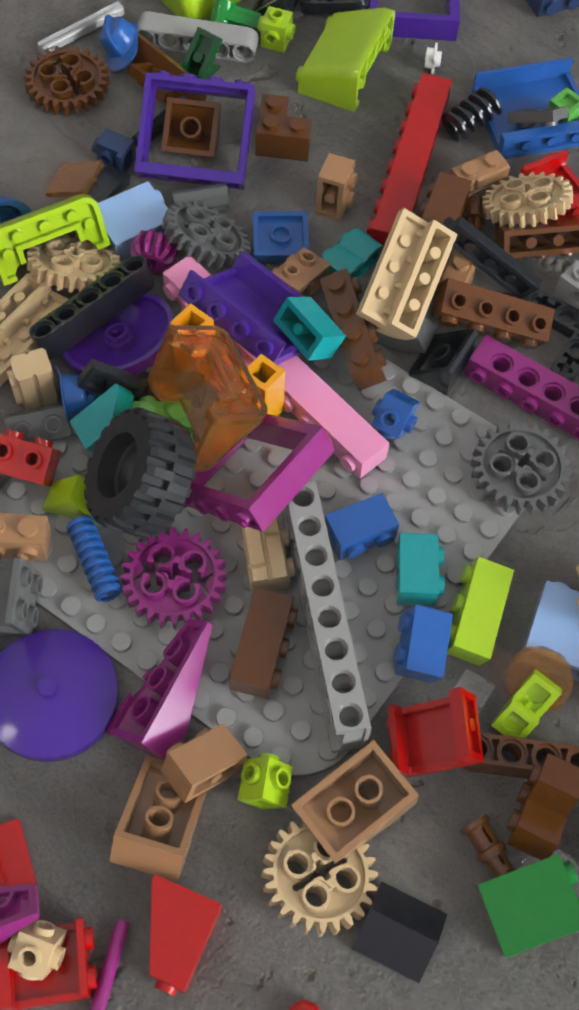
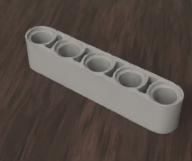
(177, 32)

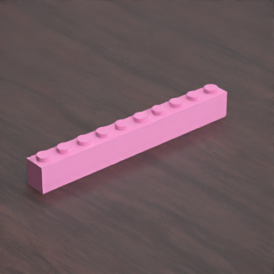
(307, 395)

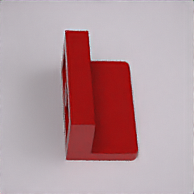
(14, 856)

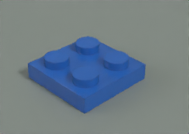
(279, 234)

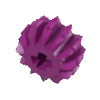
(156, 249)

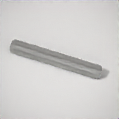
(79, 28)

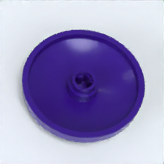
(126, 340)
(55, 695)

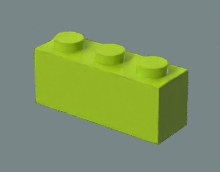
(478, 610)

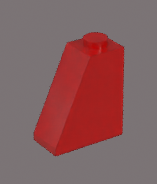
(178, 933)

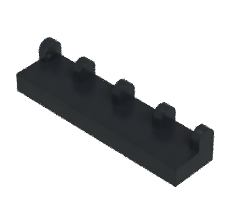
(492, 259)

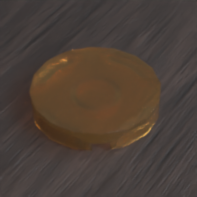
(546, 661)

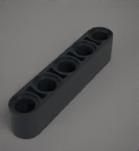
(92, 306)

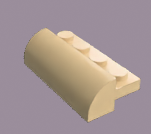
(406, 275)
(19, 311)

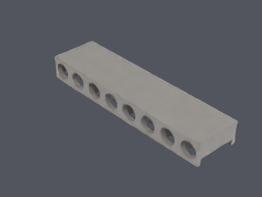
(326, 622)

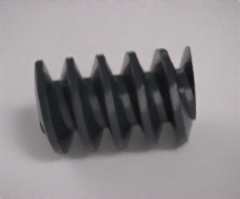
(471, 112)

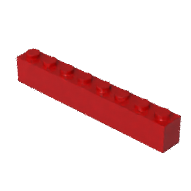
(411, 152)

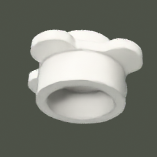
(432, 58)

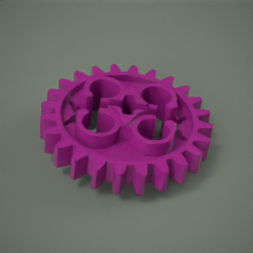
(166, 604)

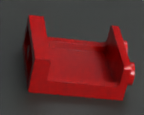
(557, 164)
(435, 734)
(68, 984)

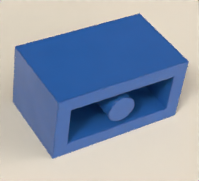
(361, 527)
(422, 643)

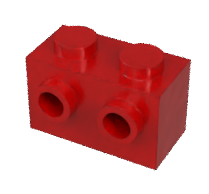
(28, 460)

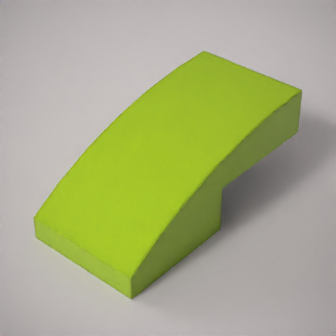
(526, 706)

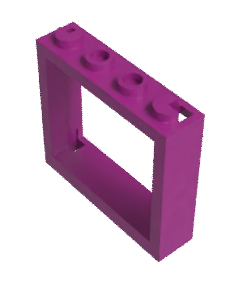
(310, 451)

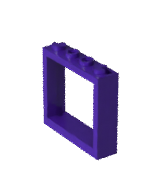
(427, 25)
(191, 84)

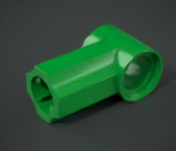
(228, 13)

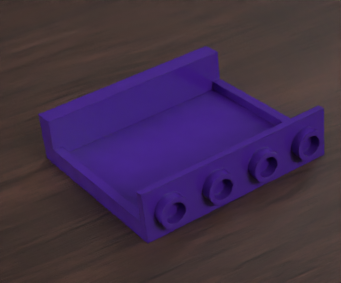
(245, 305)

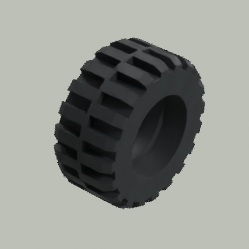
(140, 473)

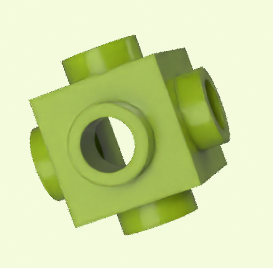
(276, 29)
(265, 782)

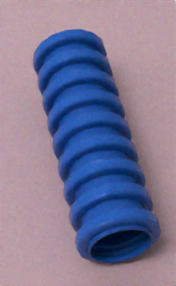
(94, 558)

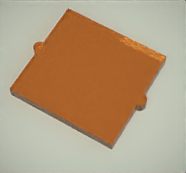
(74, 178)

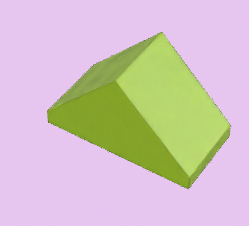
(67, 498)

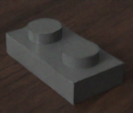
(529, 116)

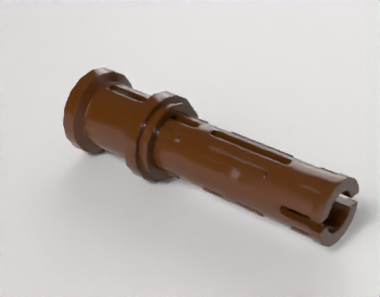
(488, 846)

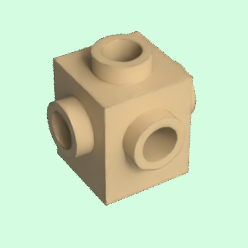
(37, 950)

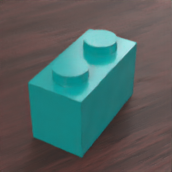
(309, 328)
(418, 569)

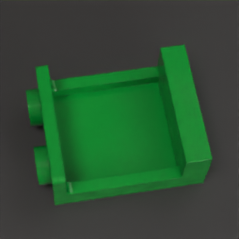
(532, 905)

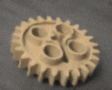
(527, 199)
(69, 262)
(337, 902)

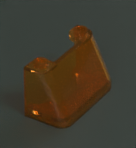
(213, 386)

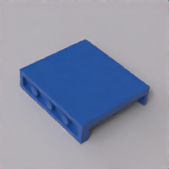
(528, 88)

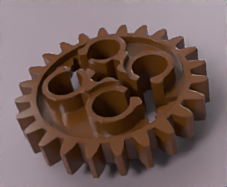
(54, 89)

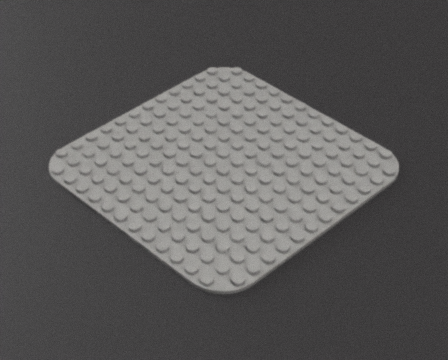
(425, 486)

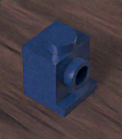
(115, 150)

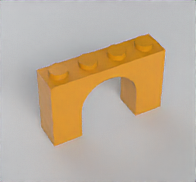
(265, 373)

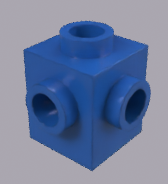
(395, 414)

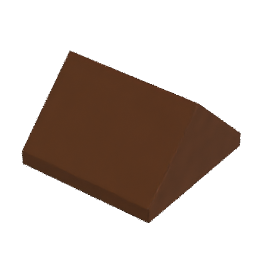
(191, 127)

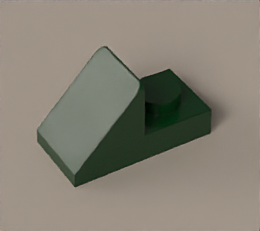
(202, 53)

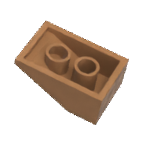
(355, 802)
(155, 825)

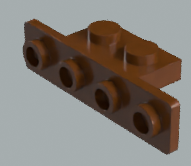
(152, 60)

